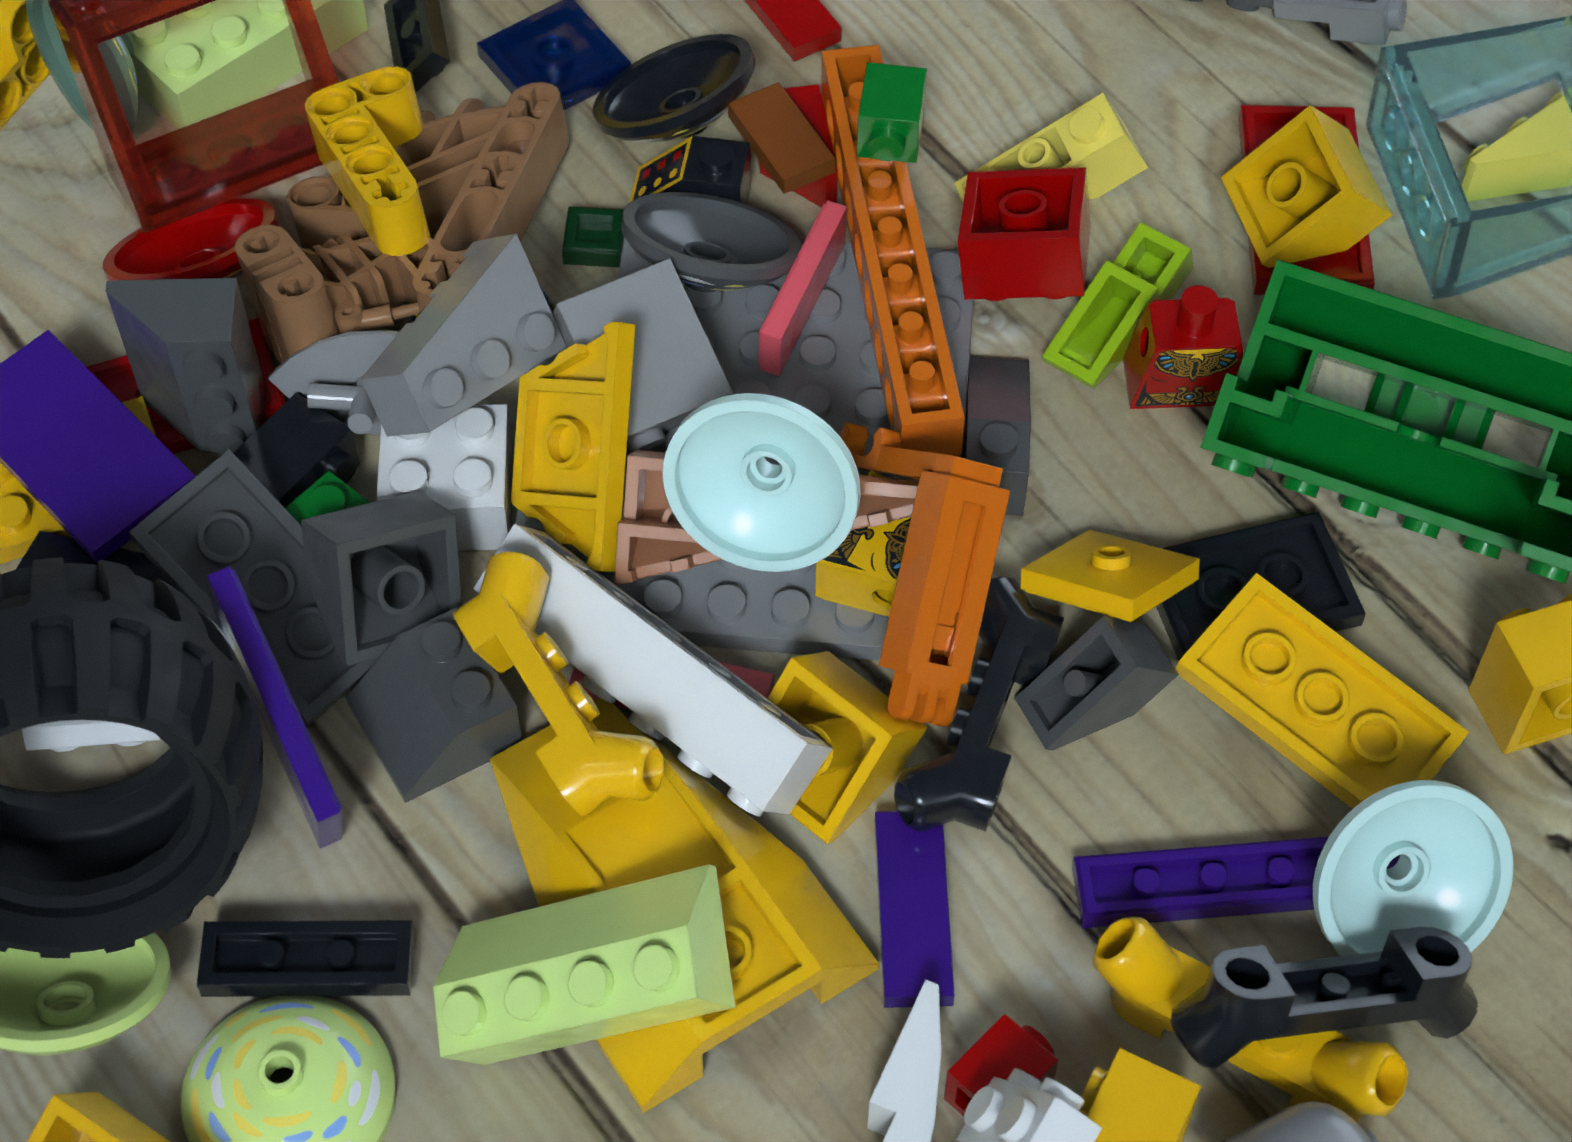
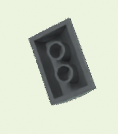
(192, 356)

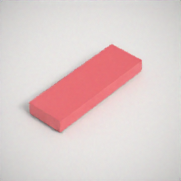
(802, 288)

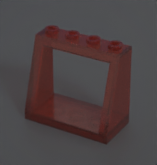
(209, 158)

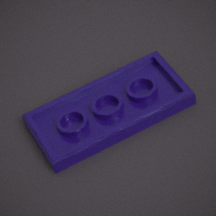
(80, 448)
(276, 707)

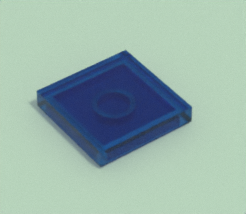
(554, 48)

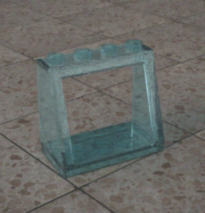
(1437, 81)

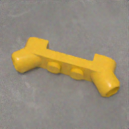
(580, 760)
(1319, 1067)

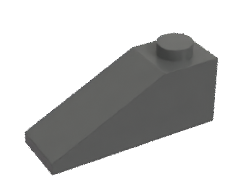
(1000, 422)

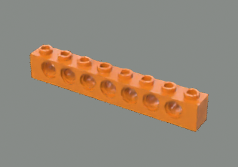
(892, 271)

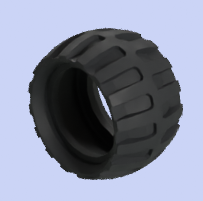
(148, 848)

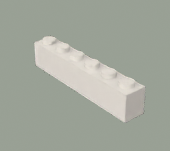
(671, 683)

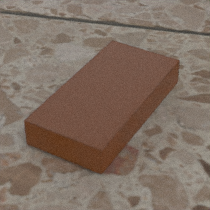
(781, 138)

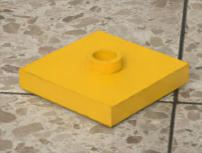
(1110, 575)

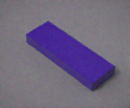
(912, 911)

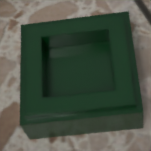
(593, 237)

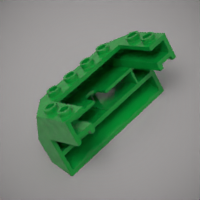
(1422, 424)

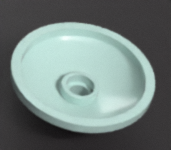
(754, 509)
(1448, 874)

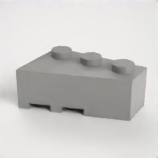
(466, 343)

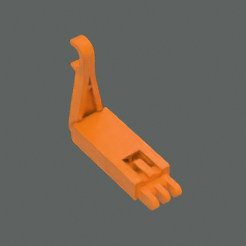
(941, 571)

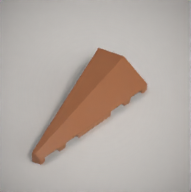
(656, 543)

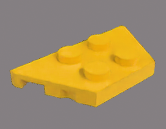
(576, 443)

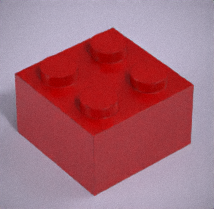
(1024, 234)

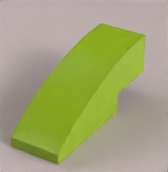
(1108, 313)

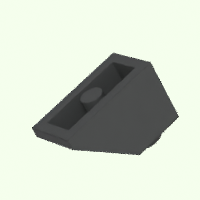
(1096, 682)

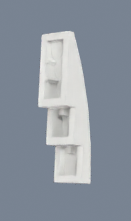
(908, 1088)

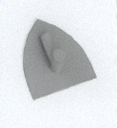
(331, 373)

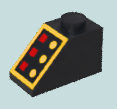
(699, 167)

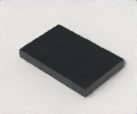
(1288, 553)

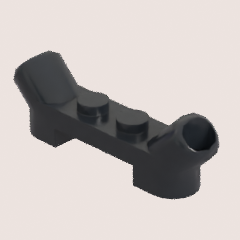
(970, 780)
(1255, 999)

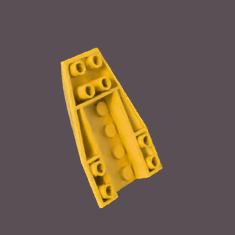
(776, 914)

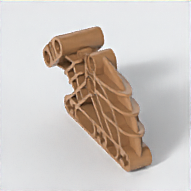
(476, 182)

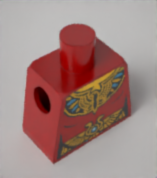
(1183, 351)

